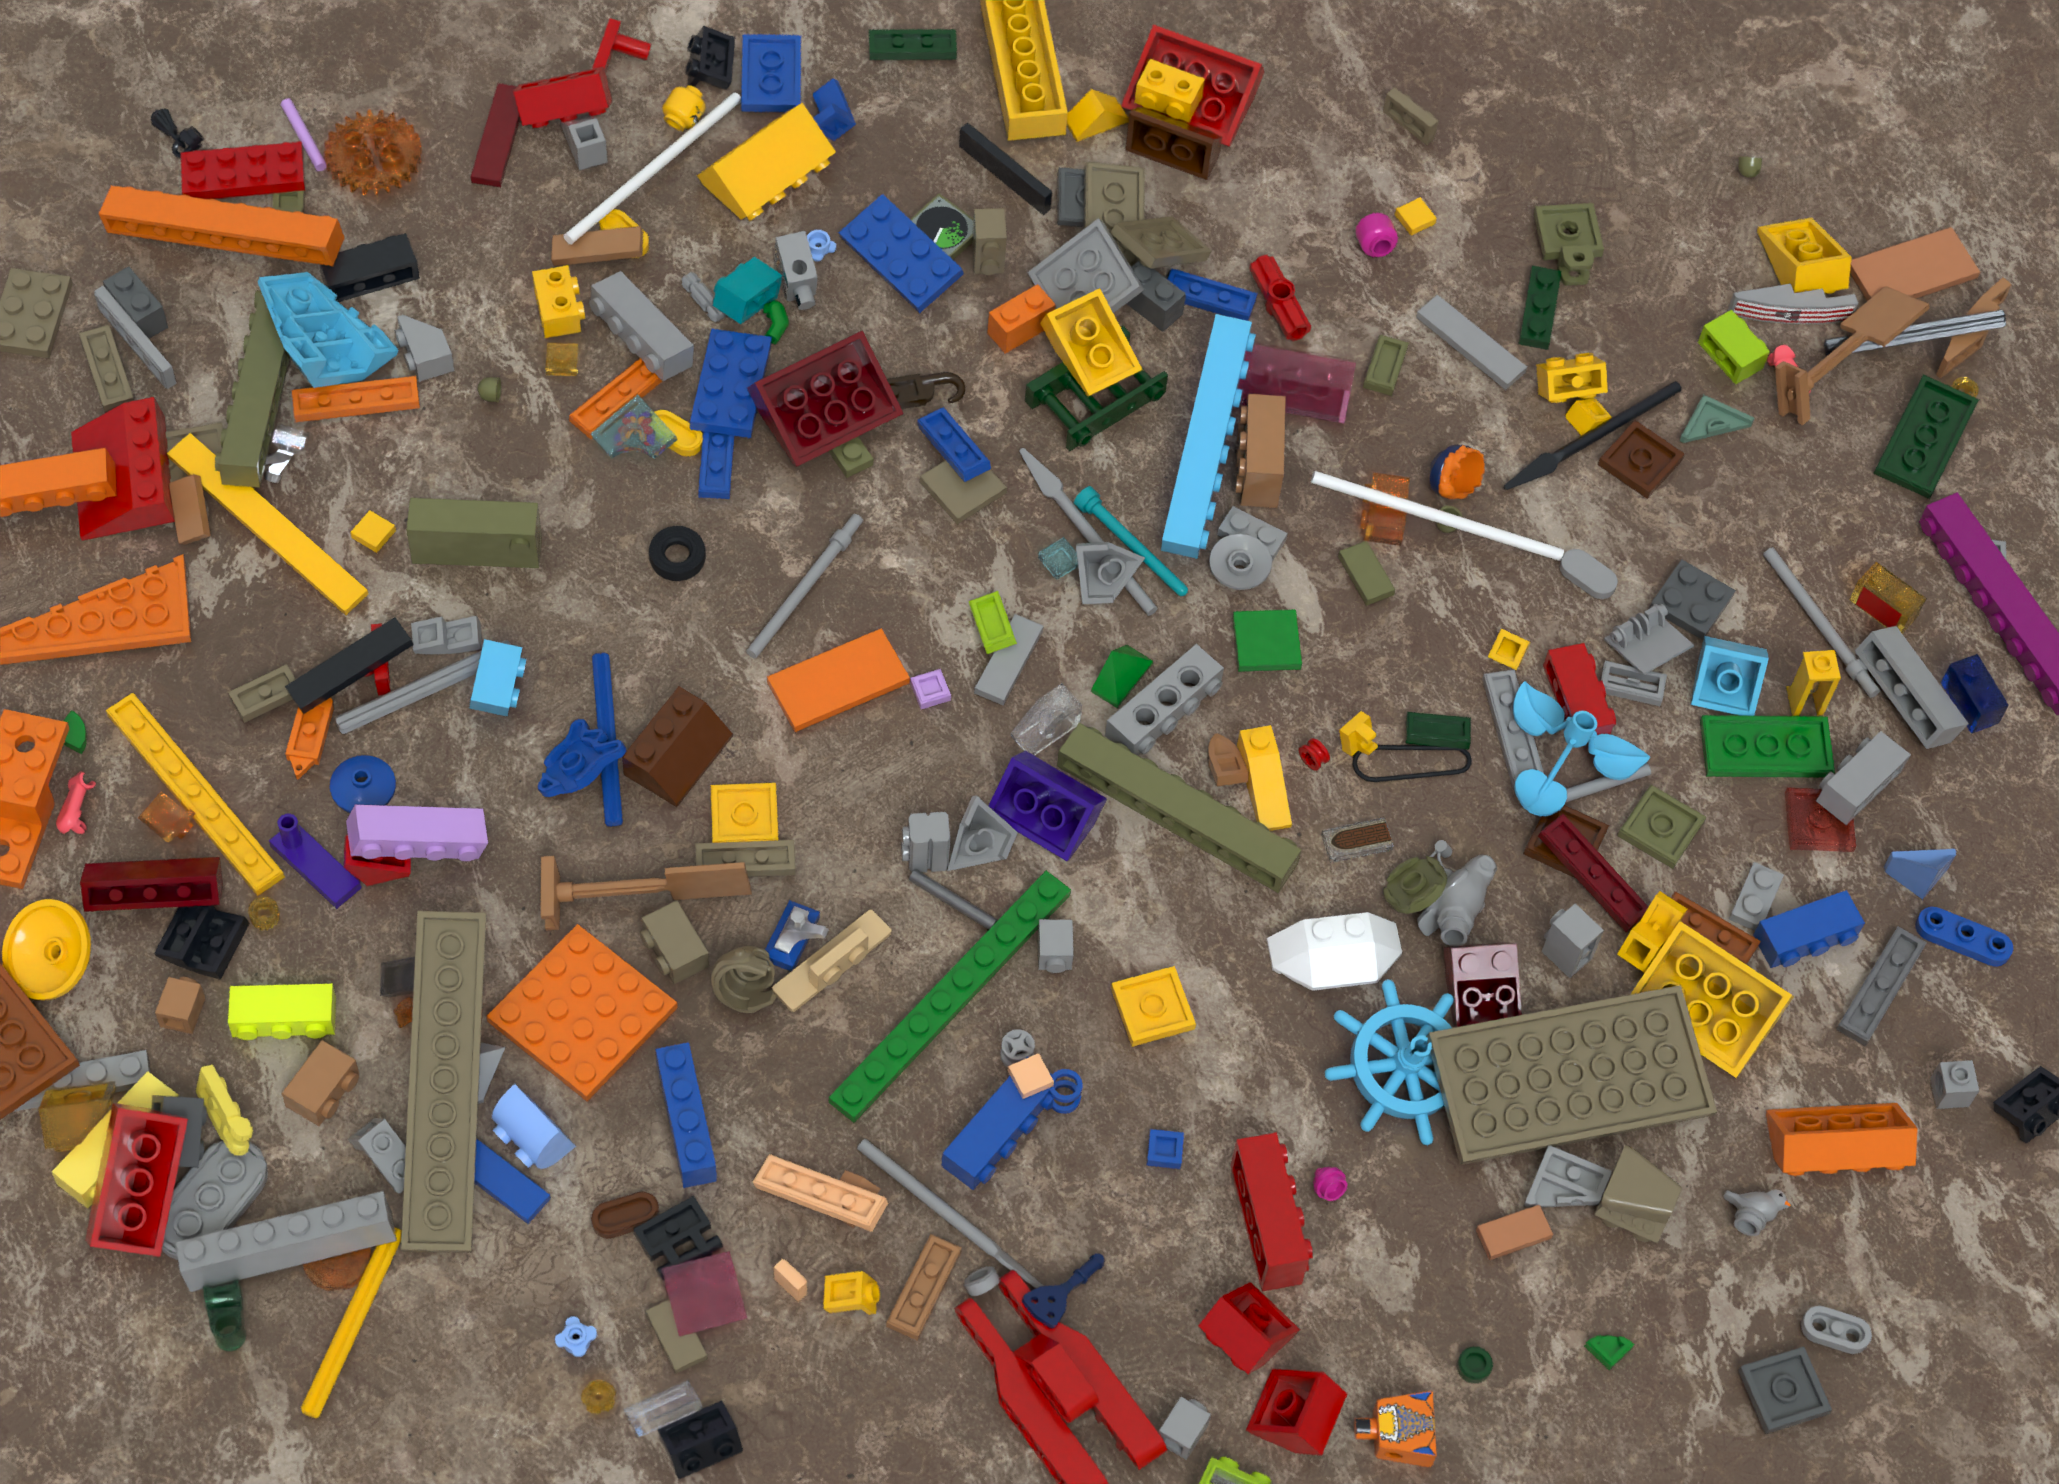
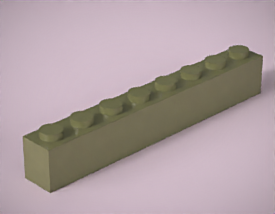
(255, 402)
(1179, 807)

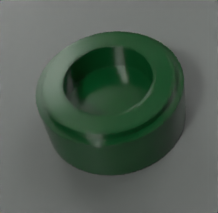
(1474, 1364)

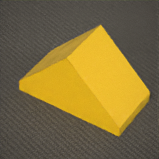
(1094, 115)

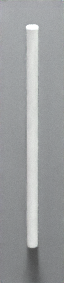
(652, 168)
(1437, 515)

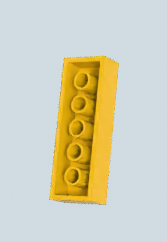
(1025, 68)

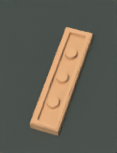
(820, 1192)

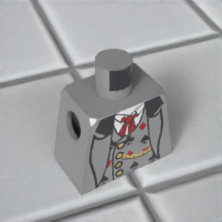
(796, 264)

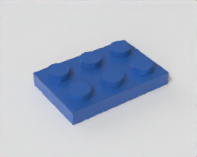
(771, 73)

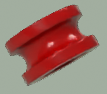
(1314, 754)

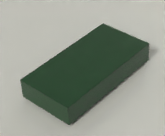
(1438, 730)

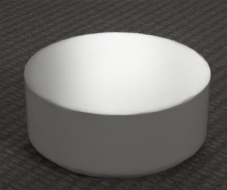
(981, 1281)

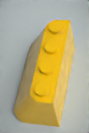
(768, 163)

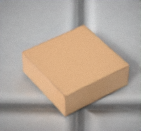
(1030, 1076)
(790, 1280)

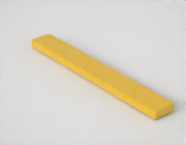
(271, 527)
(195, 794)

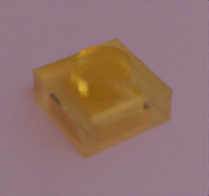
(562, 359)

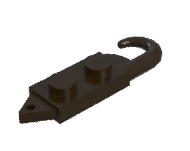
(918, 390)

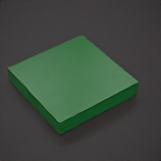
(1267, 640)

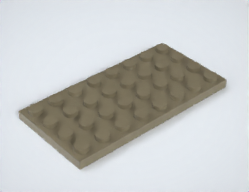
(1570, 1074)

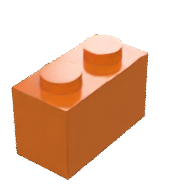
(1019, 318)

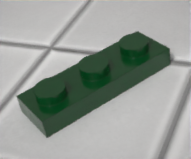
(912, 44)
(1540, 307)

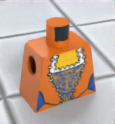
(1402, 1429)

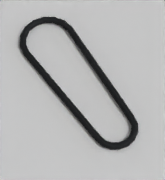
(1412, 776)

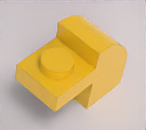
(1651, 931)

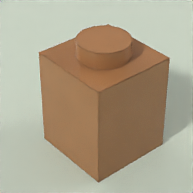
(180, 1004)

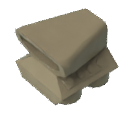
(1638, 1197)

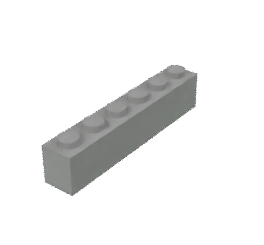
(286, 1241)

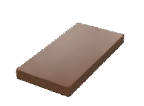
(1916, 266)

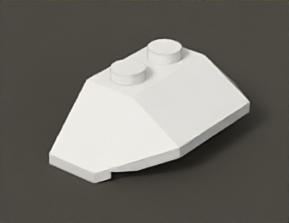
(1335, 950)

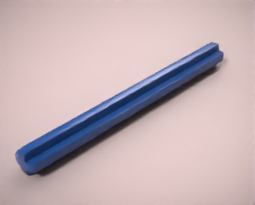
(606, 722)

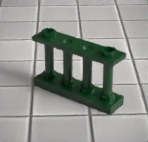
(1045, 387)

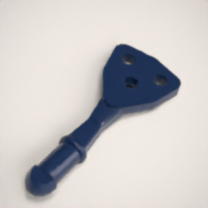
(1059, 1293)

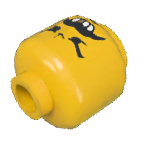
(683, 107)

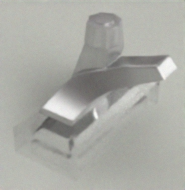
(288, 441)

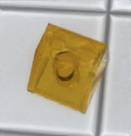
(72, 1113)

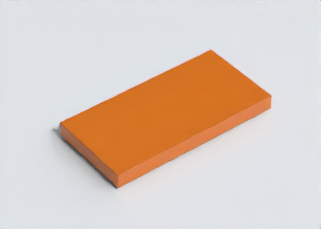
(838, 680)

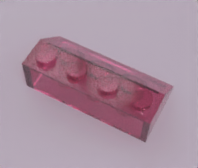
(1310, 381)

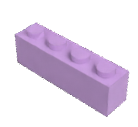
(416, 832)

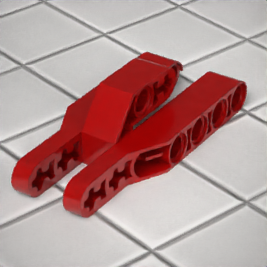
(1074, 1382)

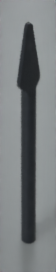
(1547, 462)

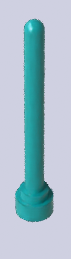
(1089, 501)

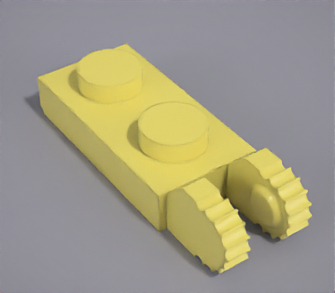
(223, 1111)

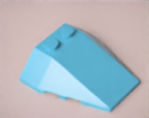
(321, 334)

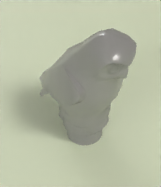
(1459, 902)

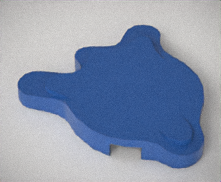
(578, 759)

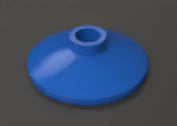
(376, 790)

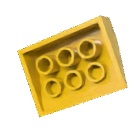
(1725, 998)

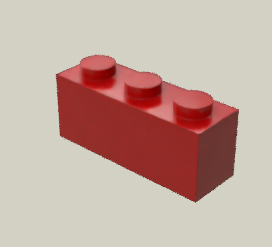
(563, 97)
(1577, 686)

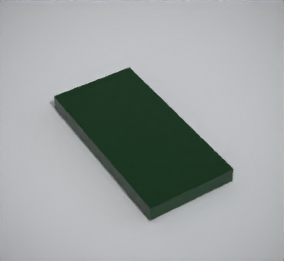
(1926, 436)

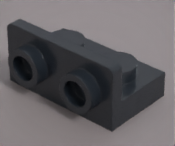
(710, 58)
(2031, 1104)
(700, 1439)

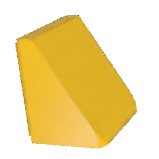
(1587, 415)
(1509, 649)

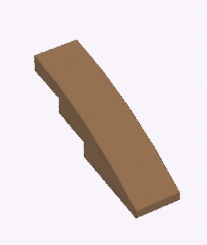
(1967, 344)

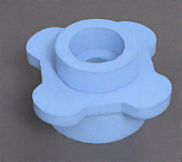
(822, 239)
(576, 1346)

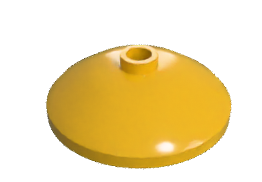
(34, 945)

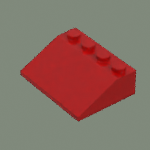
(1228, 80)
(139, 447)

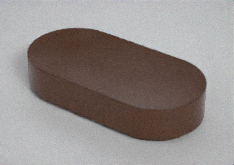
(623, 1214)

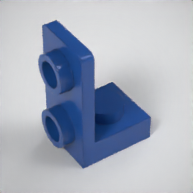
(834, 111)

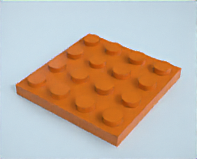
(582, 1012)

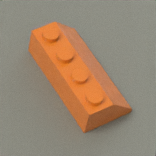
(1842, 1138)

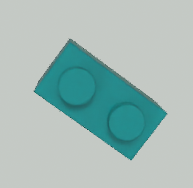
(747, 290)

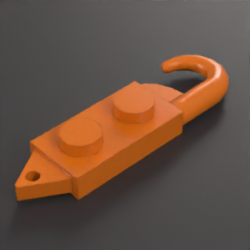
(309, 737)

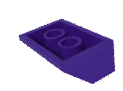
(1046, 804)

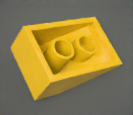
(1806, 256)
(1091, 342)

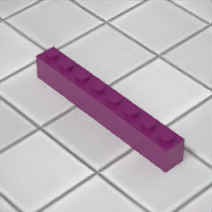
(1996, 591)

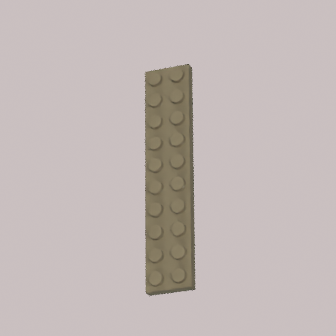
(444, 1082)

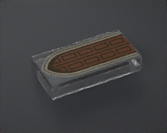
(1357, 840)

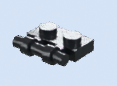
(672, 1229)

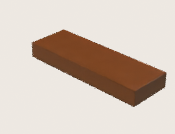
(1718, 930)

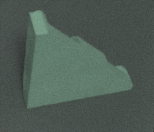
(1714, 419)

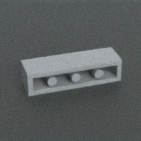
(641, 326)
(1911, 687)

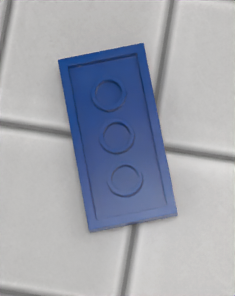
(901, 253)
(722, 396)

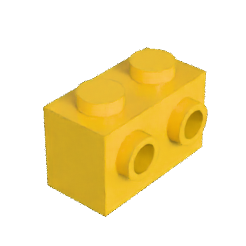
(1169, 90)
(557, 301)
(1571, 378)

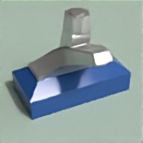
(792, 935)

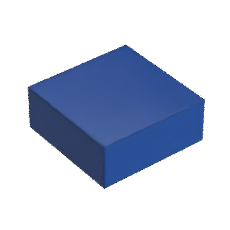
(1165, 1149)

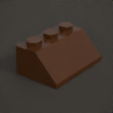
(1172, 142)
(676, 747)

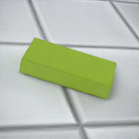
(992, 622)

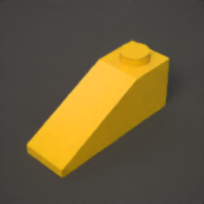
(1265, 777)

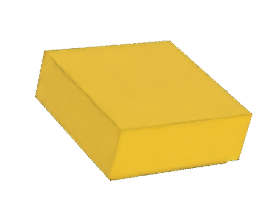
(1415, 216)
(373, 531)

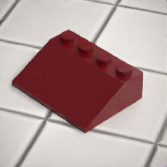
(826, 399)

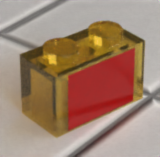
(1887, 598)

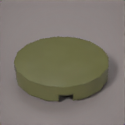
(1415, 884)

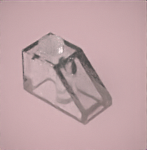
(1048, 720)

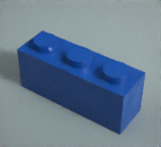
(1809, 930)

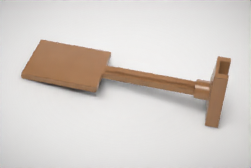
(1876, 320)
(682, 882)

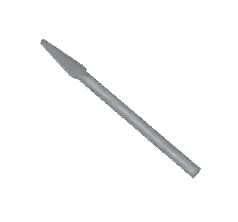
(1053, 489)
(944, 1210)

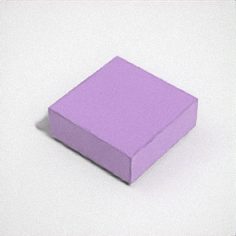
(930, 689)

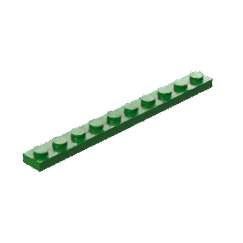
(948, 997)

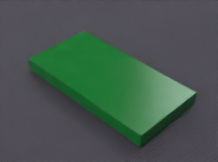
(1767, 746)

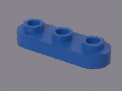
(1949, 935)

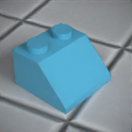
(1729, 676)

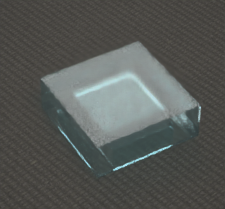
(1059, 558)

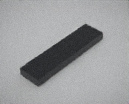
(1005, 168)
(349, 665)

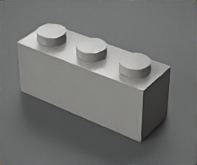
(1862, 777)

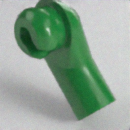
(777, 313)

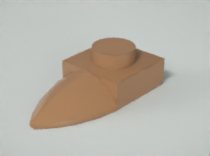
(1226, 762)

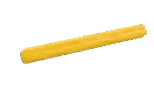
(349, 1327)

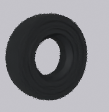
(672, 536)

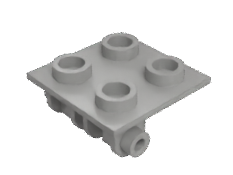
(1648, 640)

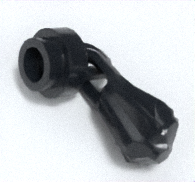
(192, 137)

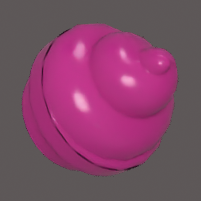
(1329, 1183)

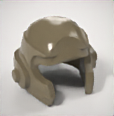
(742, 978)

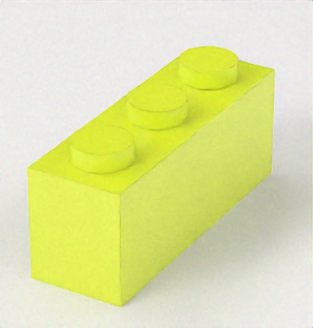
(282, 1011)

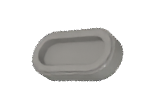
(1588, 574)

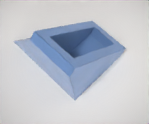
(1919, 868)

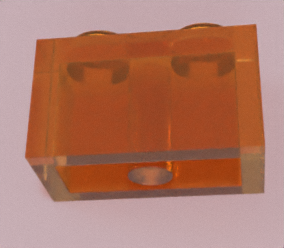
(1382, 522)

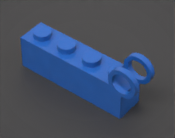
(999, 1125)

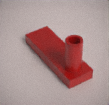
(615, 41)

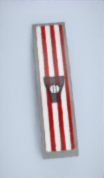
(1782, 305)

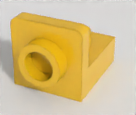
(851, 1292)

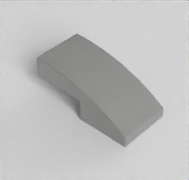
(443, 637)

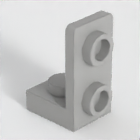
(383, 1149)

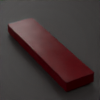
(497, 138)
(1594, 872)

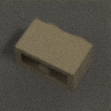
(989, 241)
(674, 942)

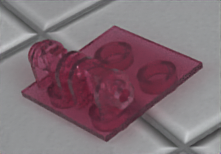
(704, 1293)

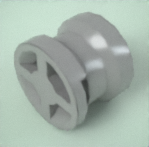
(1015, 1042)

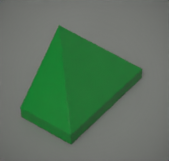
(1120, 674)

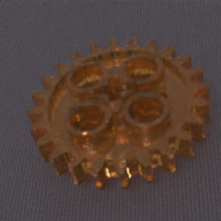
(353, 162)

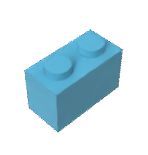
(496, 678)

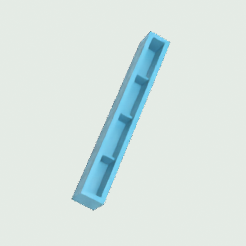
(1207, 435)

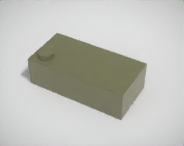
(474, 533)

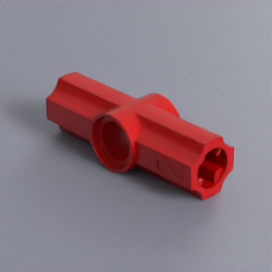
(1286, 308)

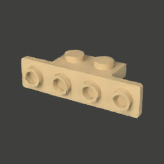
(831, 960)

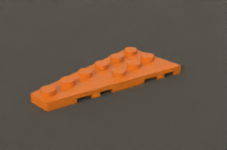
(112, 618)

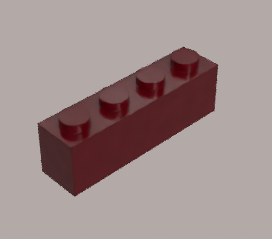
(151, 884)

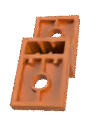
(25, 789)

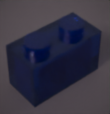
(1974, 693)

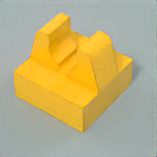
(1358, 735)

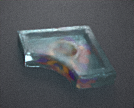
(634, 429)

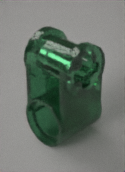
(224, 1309)

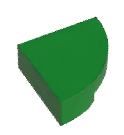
(77, 733)
(1609, 1349)

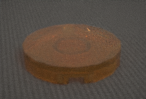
(338, 1271)

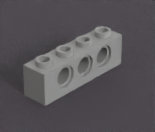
(1192, 667)

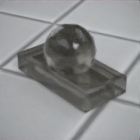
(397, 977)

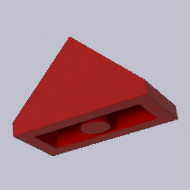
(377, 869)

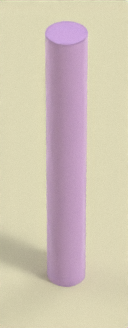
(303, 134)

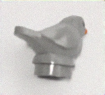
(1756, 1209)

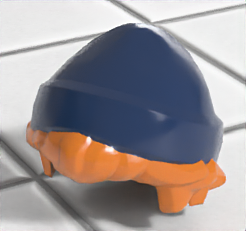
(1456, 471)

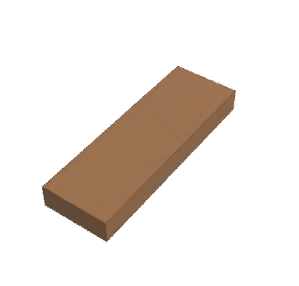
(598, 246)
(924, 1287)

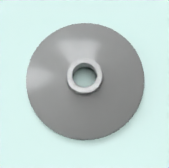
(1244, 551)

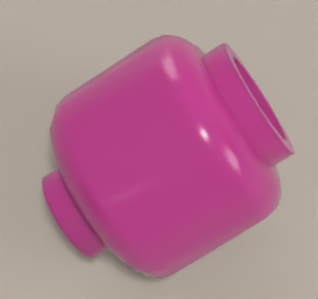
(1376, 235)

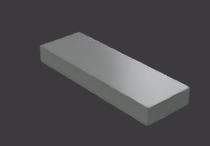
(1009, 662)

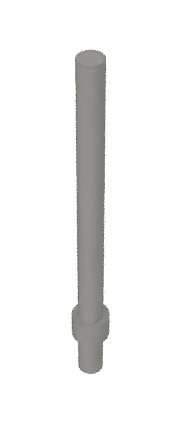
(838, 542)
(1854, 667)

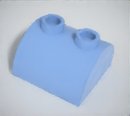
(530, 1129)

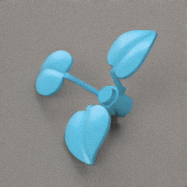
(1541, 713)

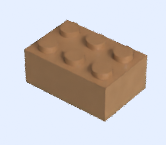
(1261, 450)

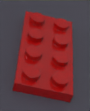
(243, 171)

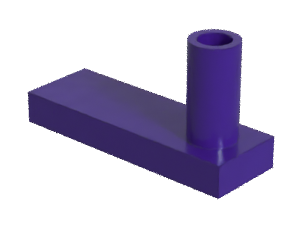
(313, 862)

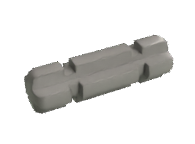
(702, 296)

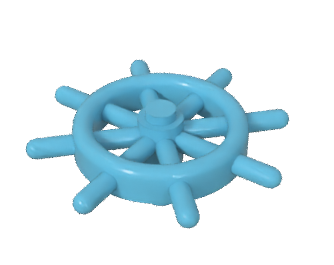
(1405, 1060)

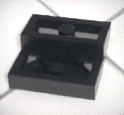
(202, 939)

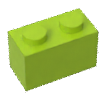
(1733, 346)

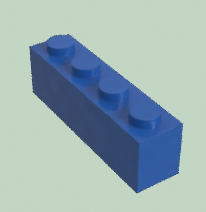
(686, 1115)

